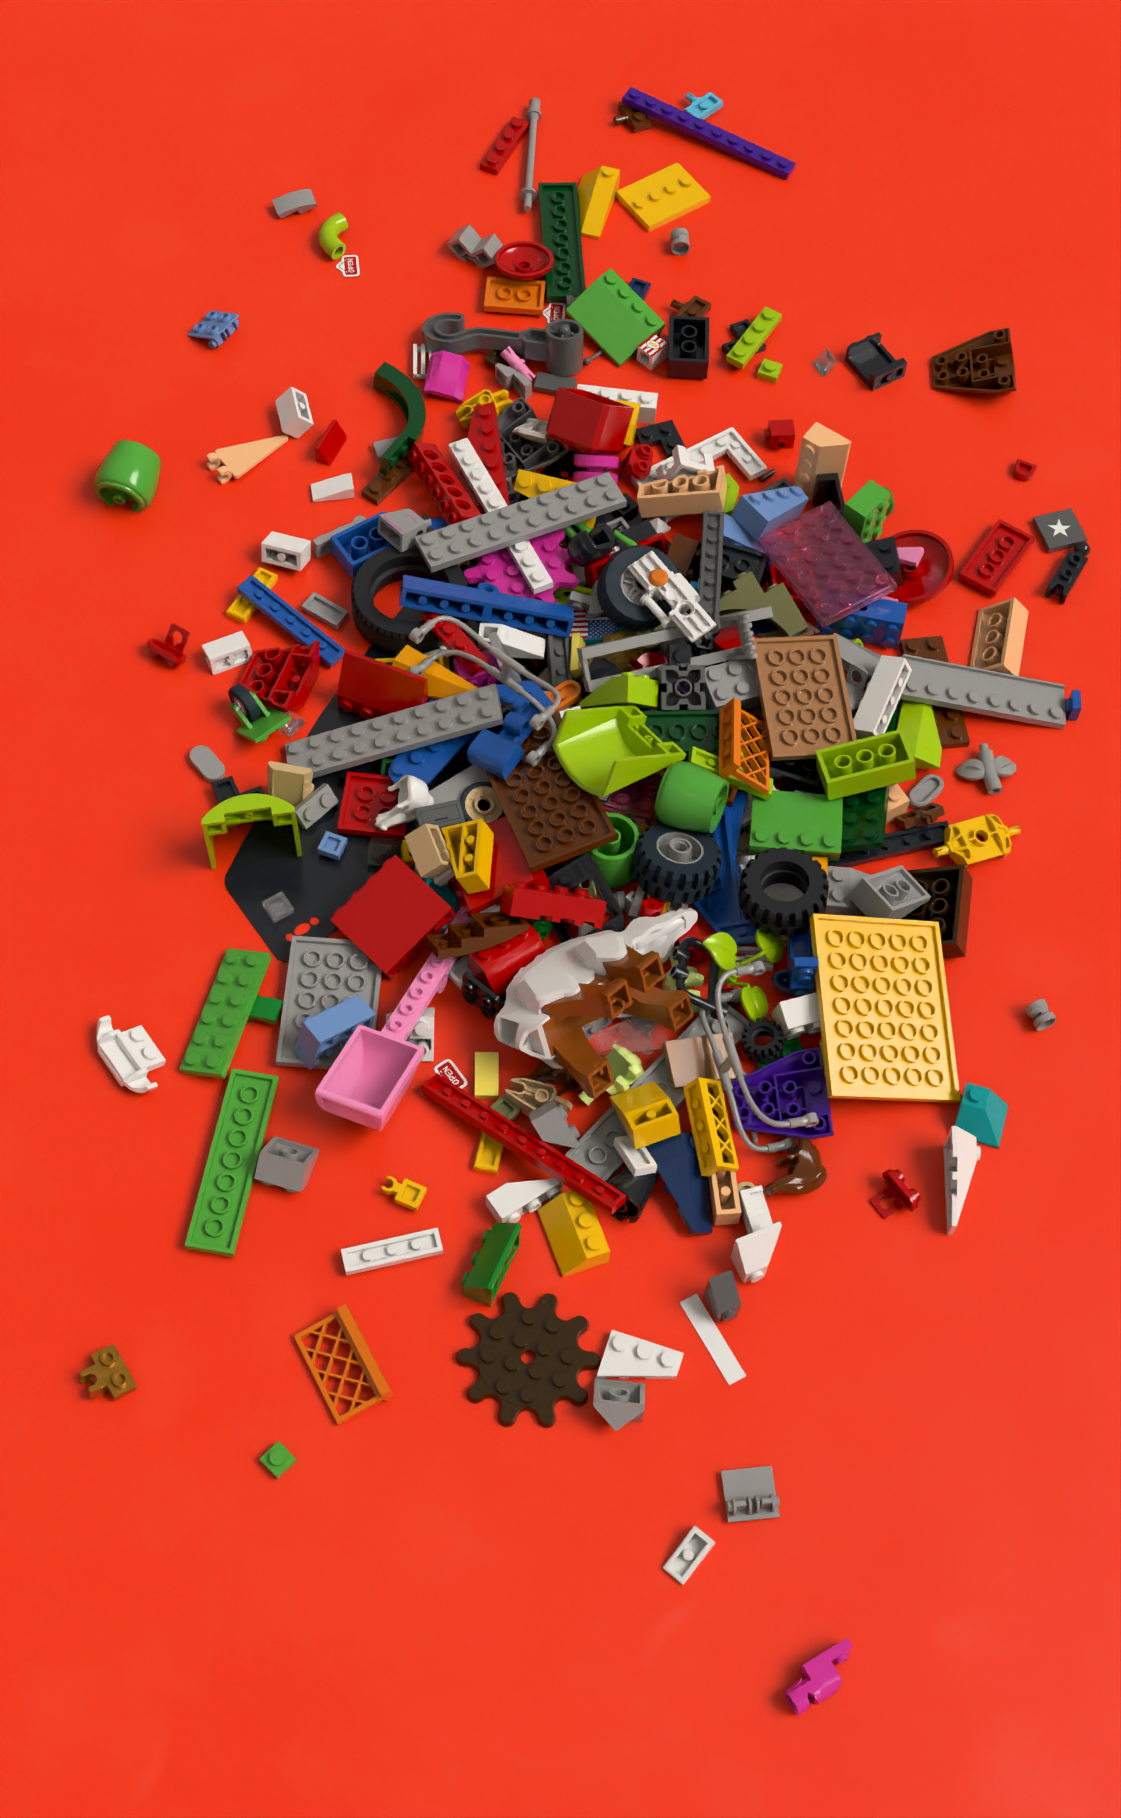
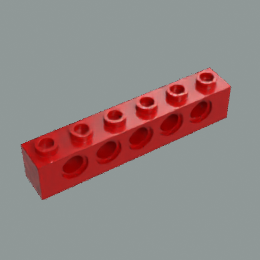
(441, 483)

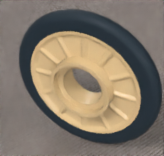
(471, 797)

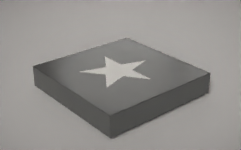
(1059, 530)

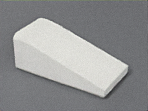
(333, 488)
(689, 1555)

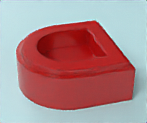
(1023, 470)

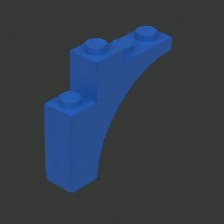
(801, 964)

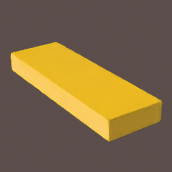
(242, 609)

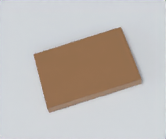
(693, 1059)

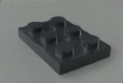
(739, 560)

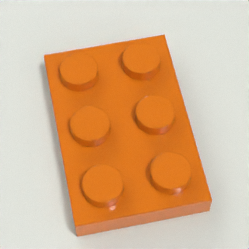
(514, 296)

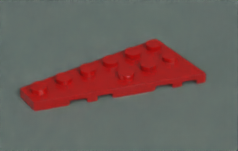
(486, 441)

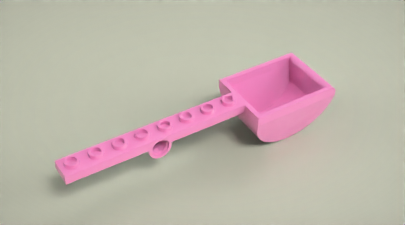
(377, 1065)

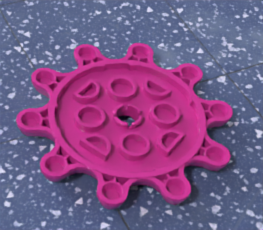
(501, 570)

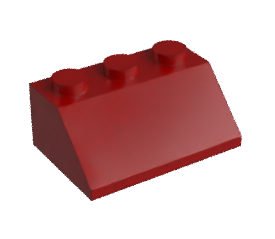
(500, 963)

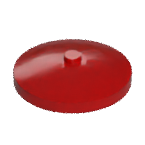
(932, 572)

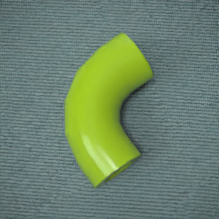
(329, 235)

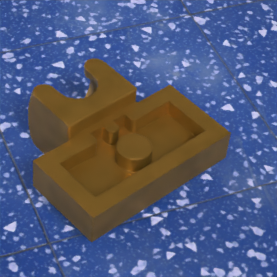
(108, 1374)

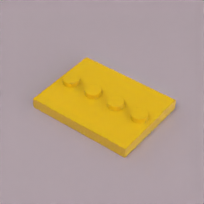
(663, 197)

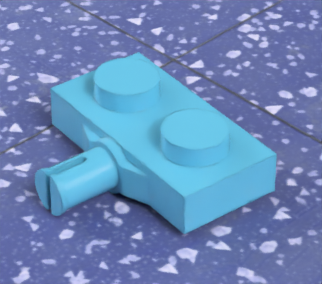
(703, 106)

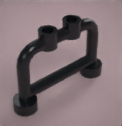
(680, 974)

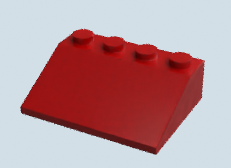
(376, 687)

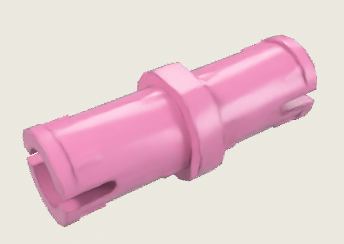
(517, 363)

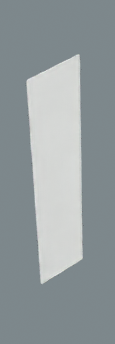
(713, 1339)

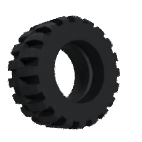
(788, 868)

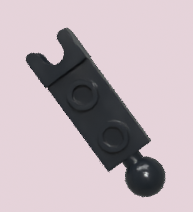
(1068, 572)

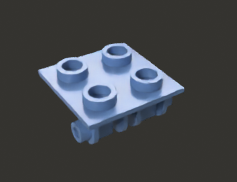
(215, 327)

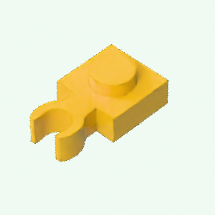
(407, 1194)

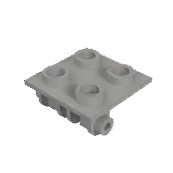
(750, 1494)

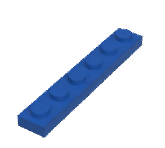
(289, 619)

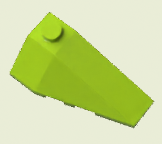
(921, 734)

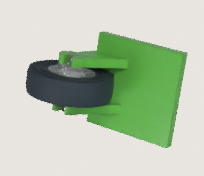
(255, 719)

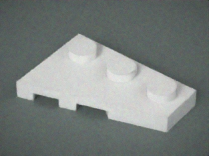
(635, 1357)

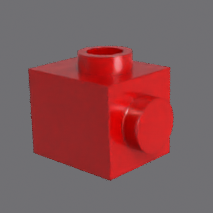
(780, 434)

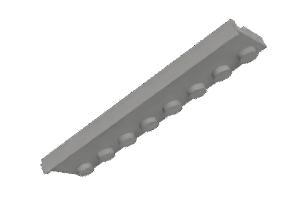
(985, 692)

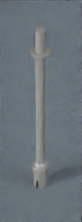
(528, 194)

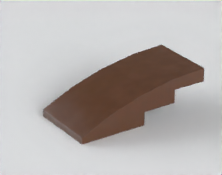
(480, 934)

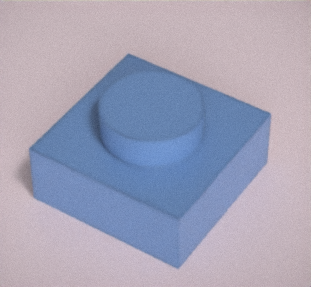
(332, 845)

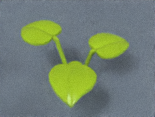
(723, 950)

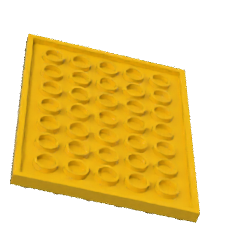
(884, 1009)

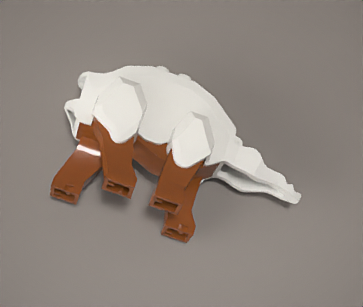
(588, 980)

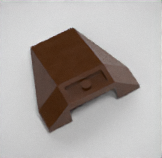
(977, 365)

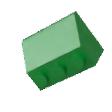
(492, 1262)

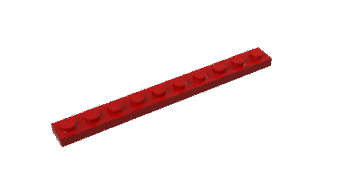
(524, 1144)

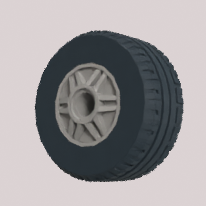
(621, 592)

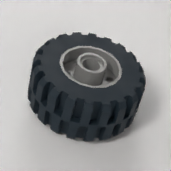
(676, 863)

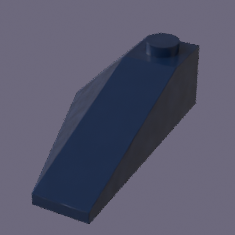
(681, 1172)

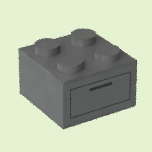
(440, 814)

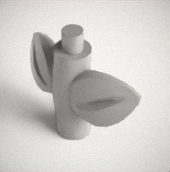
(988, 769)

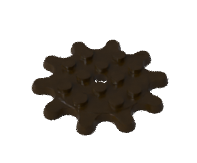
(522, 1385)

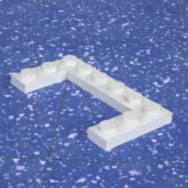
(726, 442)

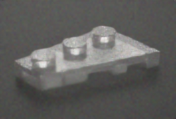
(635, 1034)

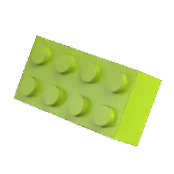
(865, 764)

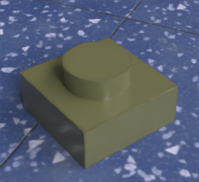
(506, 1108)

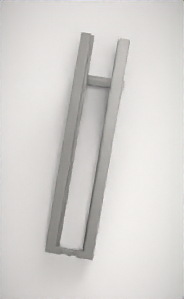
(745, 651)

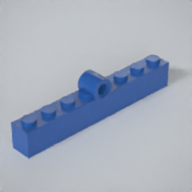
(486, 605)

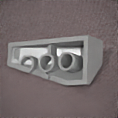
(856, 654)

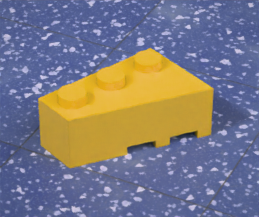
(470, 853)

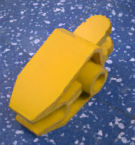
(465, 411)

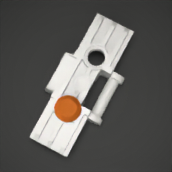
(677, 591)

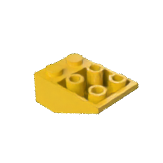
(646, 1114)

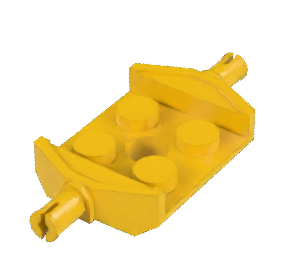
(966, 849)

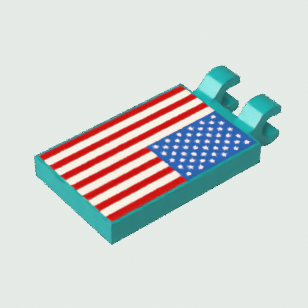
(593, 629)

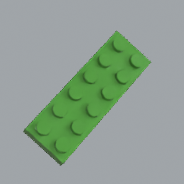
(225, 1013)

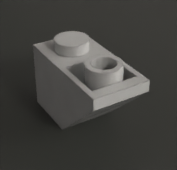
(552, 1126)

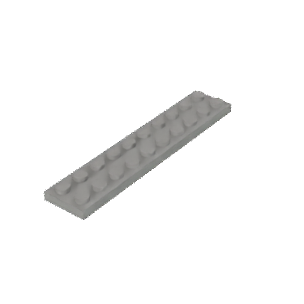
(520, 522)
(397, 732)
(596, 1145)

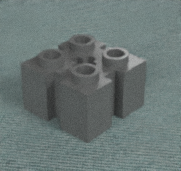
(690, 678)

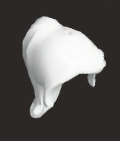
(412, 795)

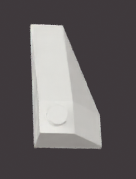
(960, 1159)

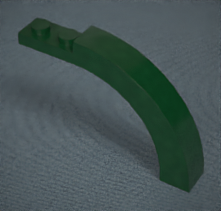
(410, 401)

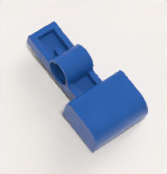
(503, 751)

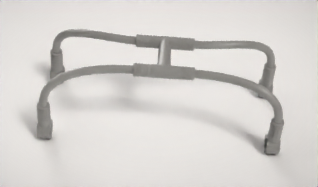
(508, 663)
(732, 1060)

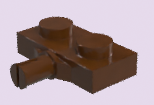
(635, 119)
(695, 307)
(924, 814)

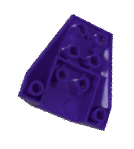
(787, 1091)

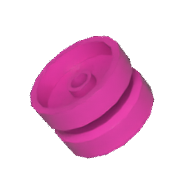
(594, 465)

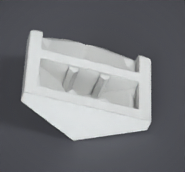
(533, 430)

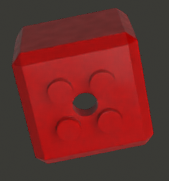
(588, 421)

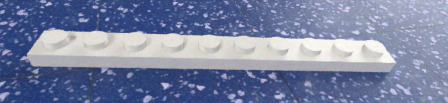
(491, 500)

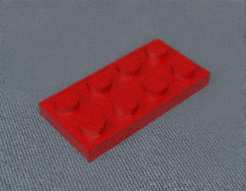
(996, 557)

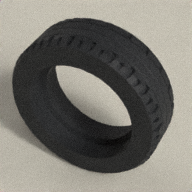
(376, 573)

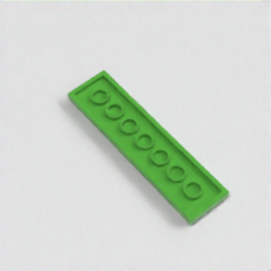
(232, 1163)

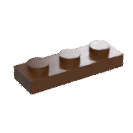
(384, 484)

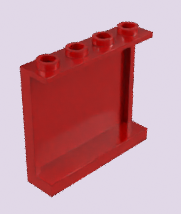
(506, 867)
(392, 916)

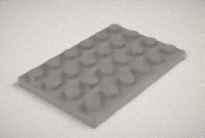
(321, 977)

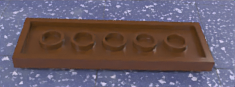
(949, 721)

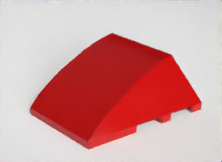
(283, 674)

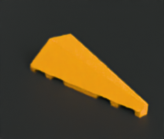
(440, 680)

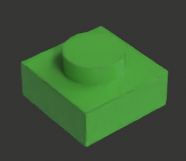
(278, 1460)

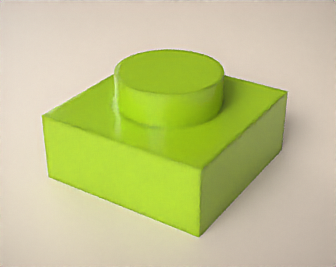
(769, 370)

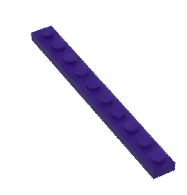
(708, 133)

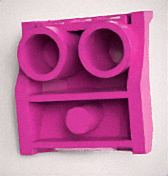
(447, 376)

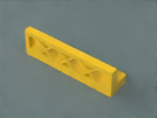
(705, 1126)

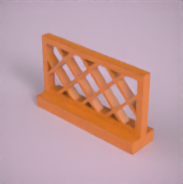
(732, 744)
(363, 1354)

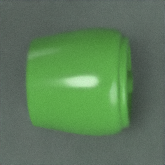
(128, 473)
(691, 798)
(616, 857)

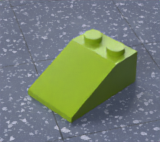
(623, 691)

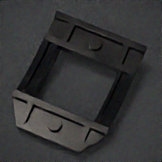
(575, 874)

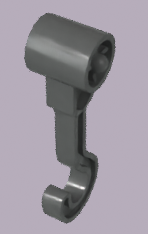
(557, 344)

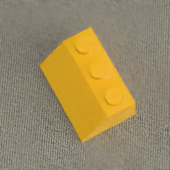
(574, 1233)

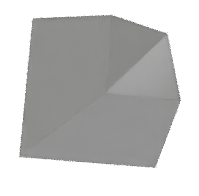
(619, 1401)

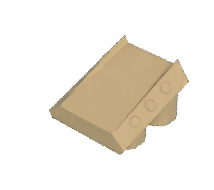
(289, 782)

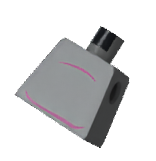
(402, 527)

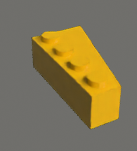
(535, 484)

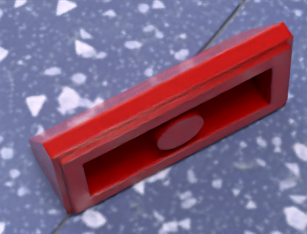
(330, 443)

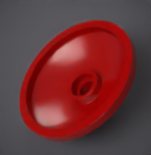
(524, 260)

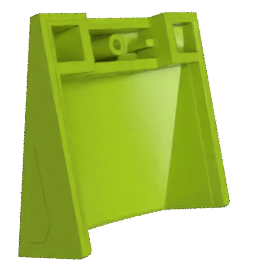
(610, 748)
(247, 809)

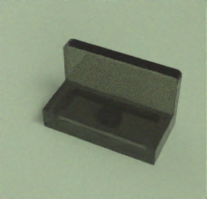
(382, 849)

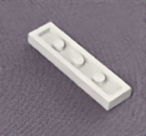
(392, 1251)

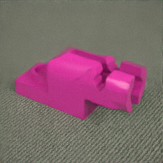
(819, 1677)

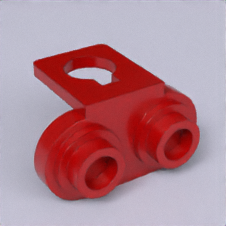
(639, 461)
(172, 653)
(903, 1195)

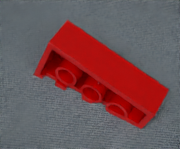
(553, 904)

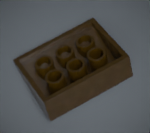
(949, 905)

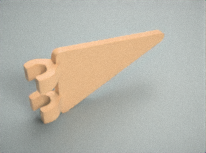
(242, 457)

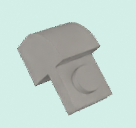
(589, 603)

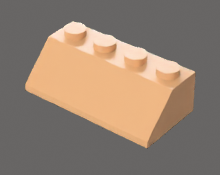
(820, 453)
(1000, 637)

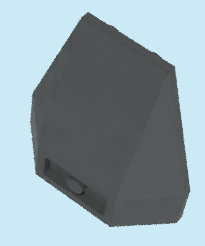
(522, 452)

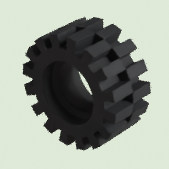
(763, 1029)

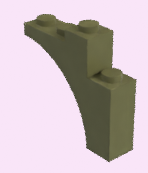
(750, 595)

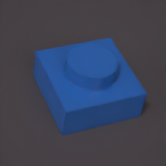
(1073, 705)

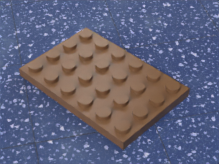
(802, 695)

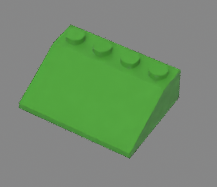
(615, 317)
(797, 822)

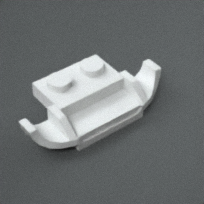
(128, 1055)

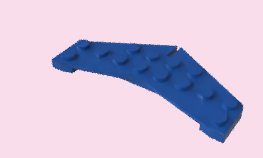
(431, 759)
(722, 905)

